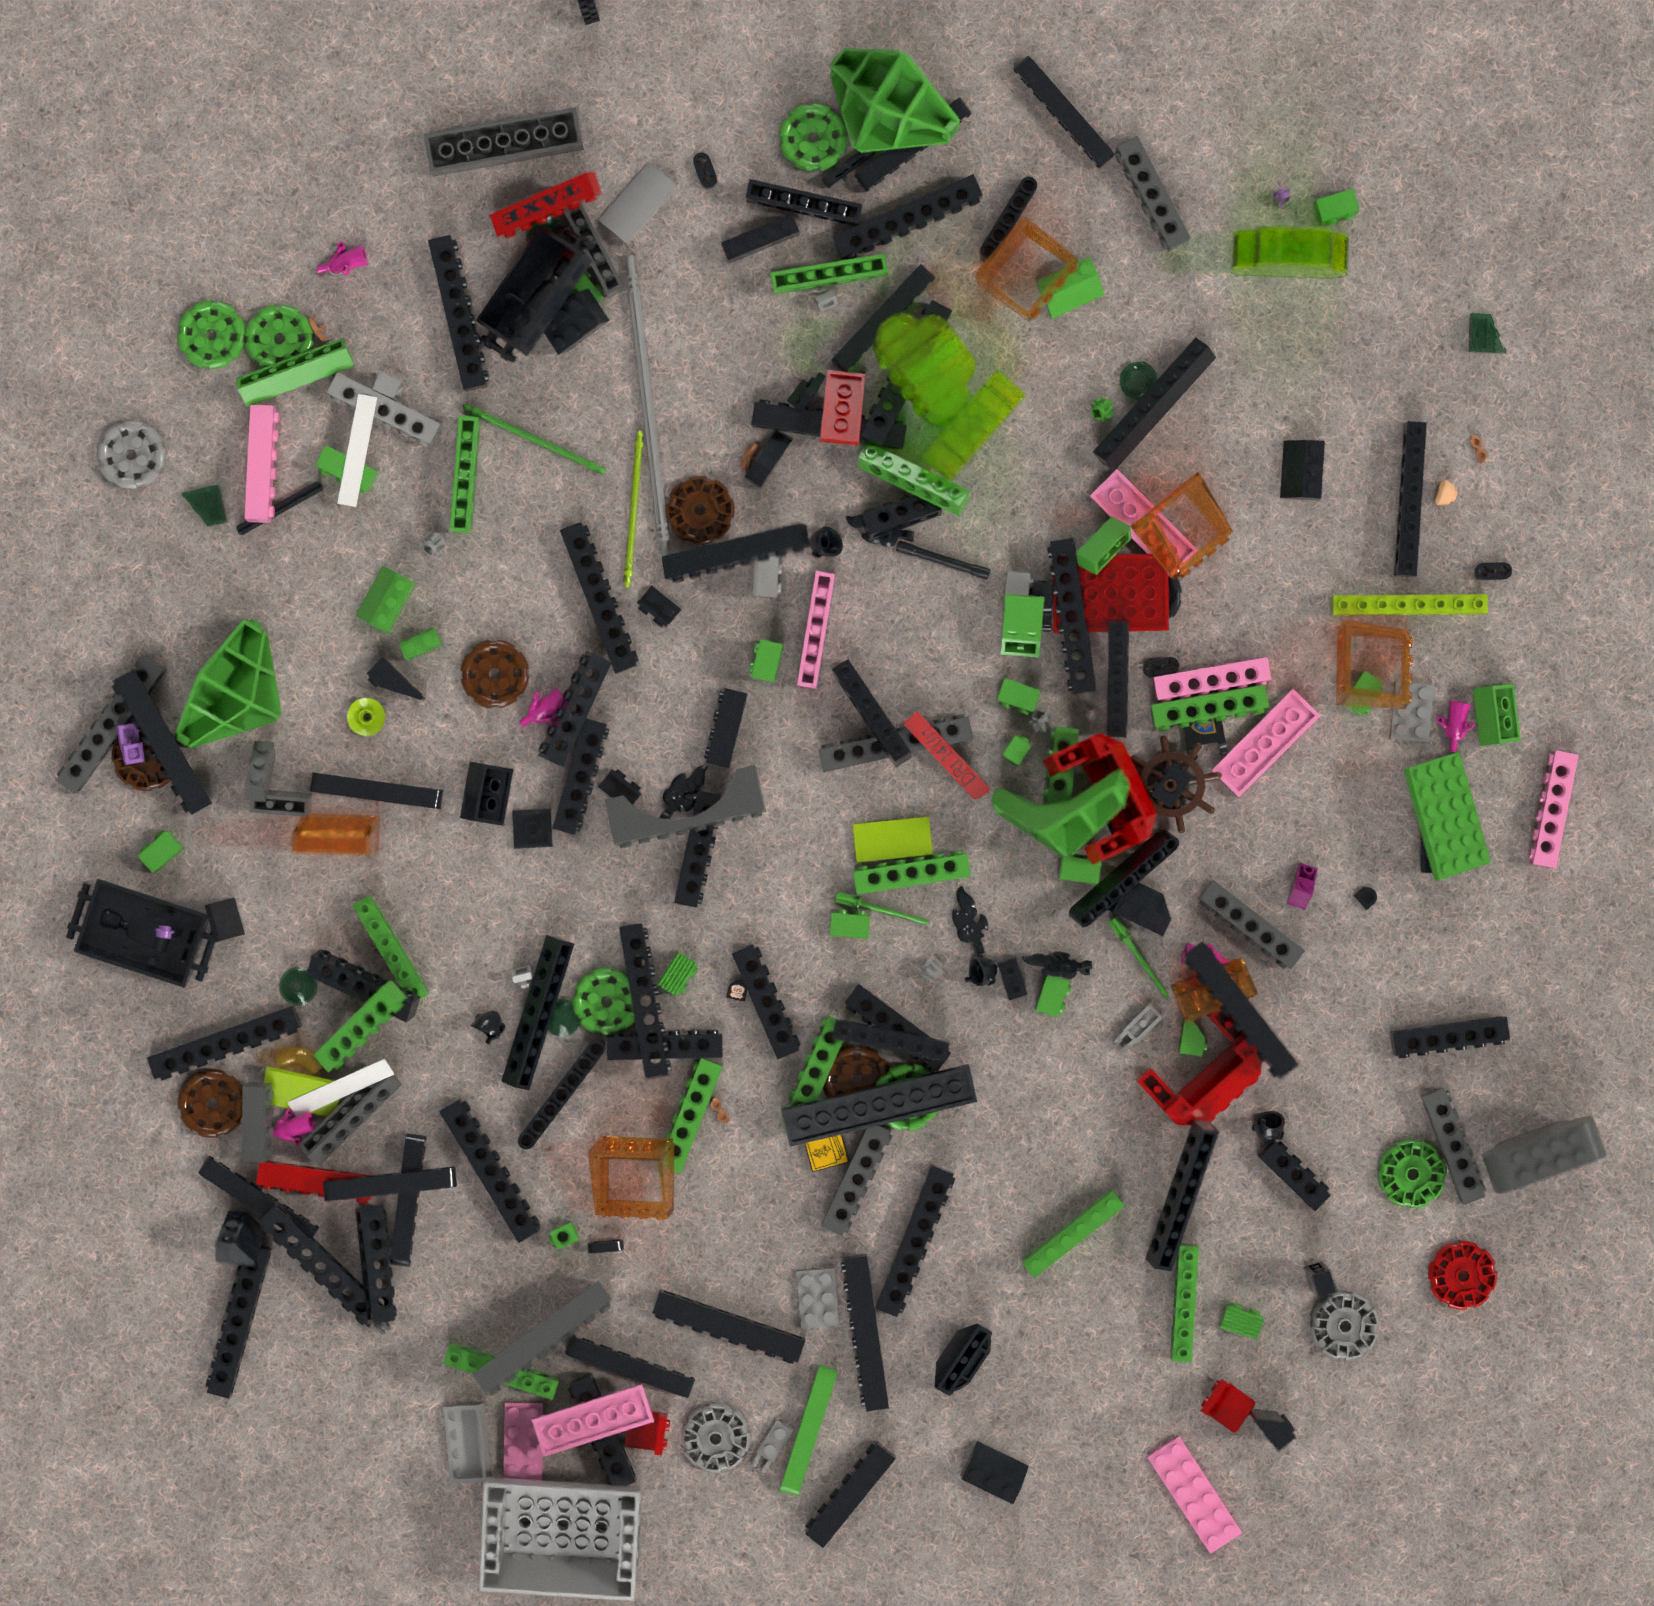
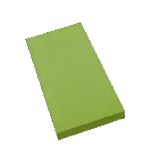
(892, 839)
(291, 1085)

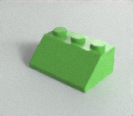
(1078, 290)
(385, 599)
(1496, 714)

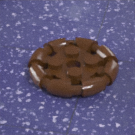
(704, 521)
(486, 665)
(143, 769)
(852, 1067)
(200, 1106)

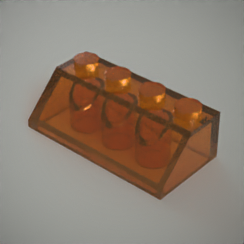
(1193, 997)

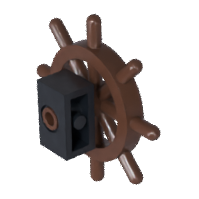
(1174, 782)

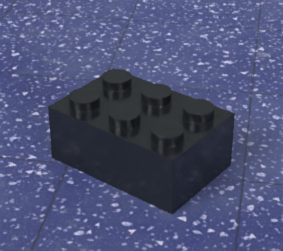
(575, 321)

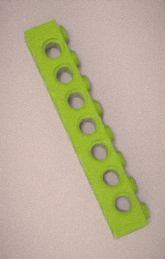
(1408, 605)

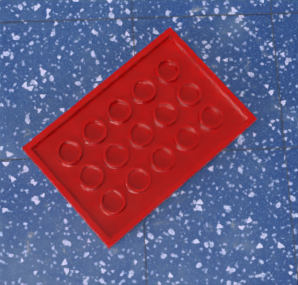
(1123, 589)

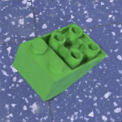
(1022, 625)

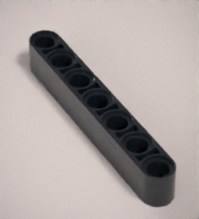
(1064, 111)
(892, 159)
(895, 304)
(376, 790)
(1123, 878)
(559, 1103)
(389, 1183)
(247, 1193)
(407, 1203)
(630, 1367)

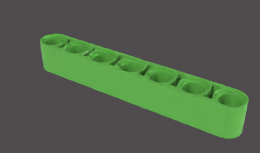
(808, 1430)

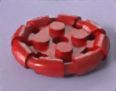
(1452, 1269)

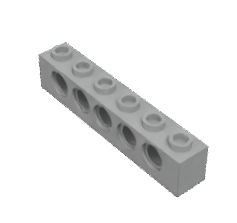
(430, 427)

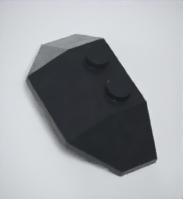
(1144, 908)
(962, 1358)

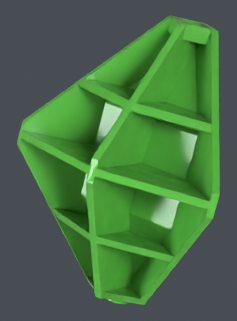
(889, 101)
(232, 690)
(1067, 824)

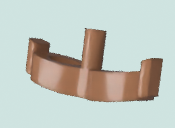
(317, 330)
(1481, 454)
(745, 460)
(722, 1115)

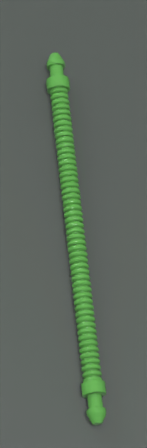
(546, 444)

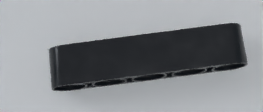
(1011, 210)

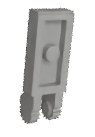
(1139, 1026)
(772, 1444)

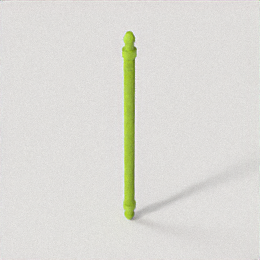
(628, 571)

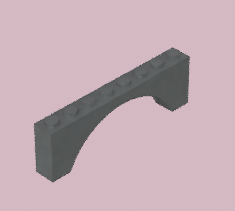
(740, 800)

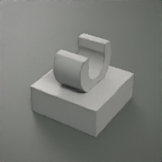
(826, 299)
(522, 975)

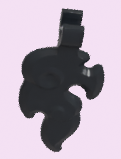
(887, 540)
(675, 795)
(963, 920)
(1064, 968)

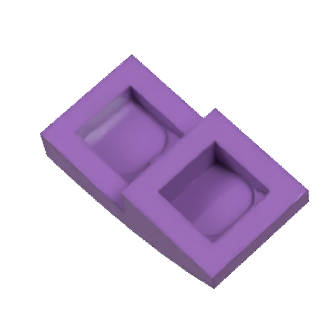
(130, 744)

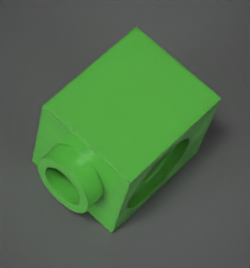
(570, 1229)

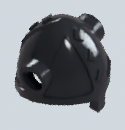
(825, 542)
(982, 971)
(490, 1024)
(1269, 1126)

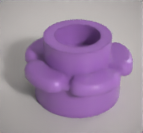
(1281, 197)
(164, 932)

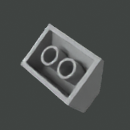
(766, 578)

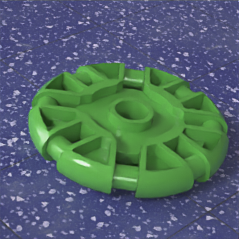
(813, 125)
(274, 327)
(199, 334)
(594, 1003)
(899, 1072)
(1408, 1162)

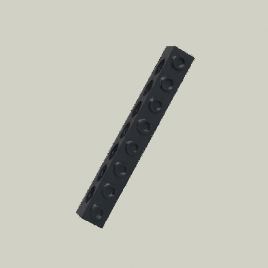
(967, 185)
(438, 247)
(878, 435)
(1410, 499)
(570, 535)
(1056, 549)
(628, 935)
(537, 1012)
(161, 1070)
(1182, 1195)
(275, 1214)
(520, 1230)
(885, 1302)
(215, 1384)

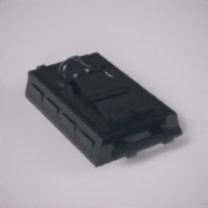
(534, 290)
(122, 933)

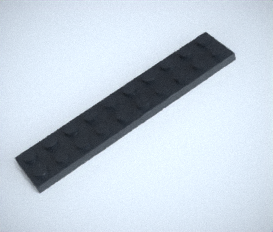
(879, 1105)

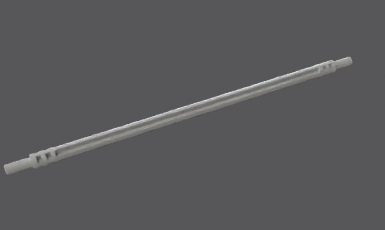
(647, 406)

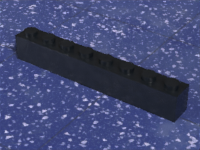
(1154, 404)
(809, 422)
(736, 551)
(161, 741)
(1241, 1010)
(729, 1326)
(866, 1332)

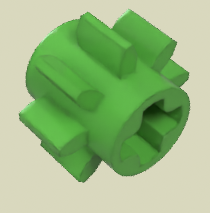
(1102, 409)

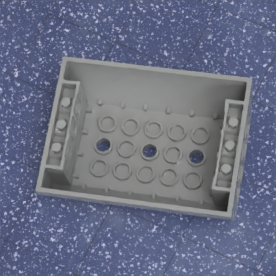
(554, 1558)

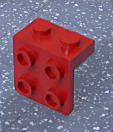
(1228, 1405)
(651, 1435)

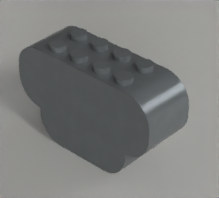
(1543, 1153)

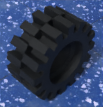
(589, 11)

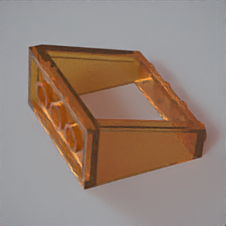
(1008, 247)
(1156, 540)
(1368, 698)
(337, 834)
(632, 1149)

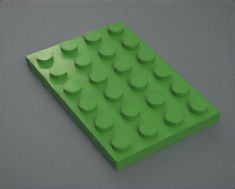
(1447, 816)

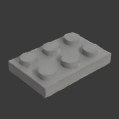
(1415, 720)
(817, 1298)

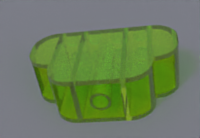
(1290, 252)
(926, 364)
(974, 426)

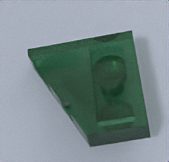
(1484, 335)
(207, 504)

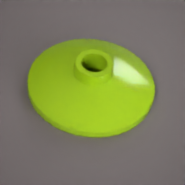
(356, 714)

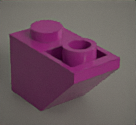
(1302, 886)

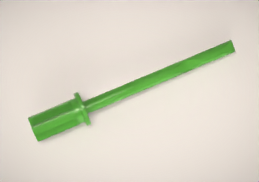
(855, 902)
(1124, 935)

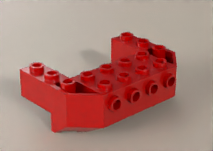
(1100, 758)
(1213, 1086)

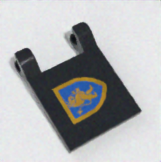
(1205, 733)

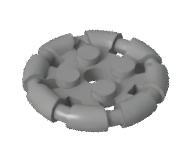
(120, 450)
(1333, 1322)
(713, 1426)

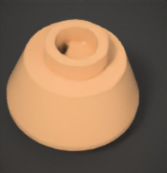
(1445, 493)

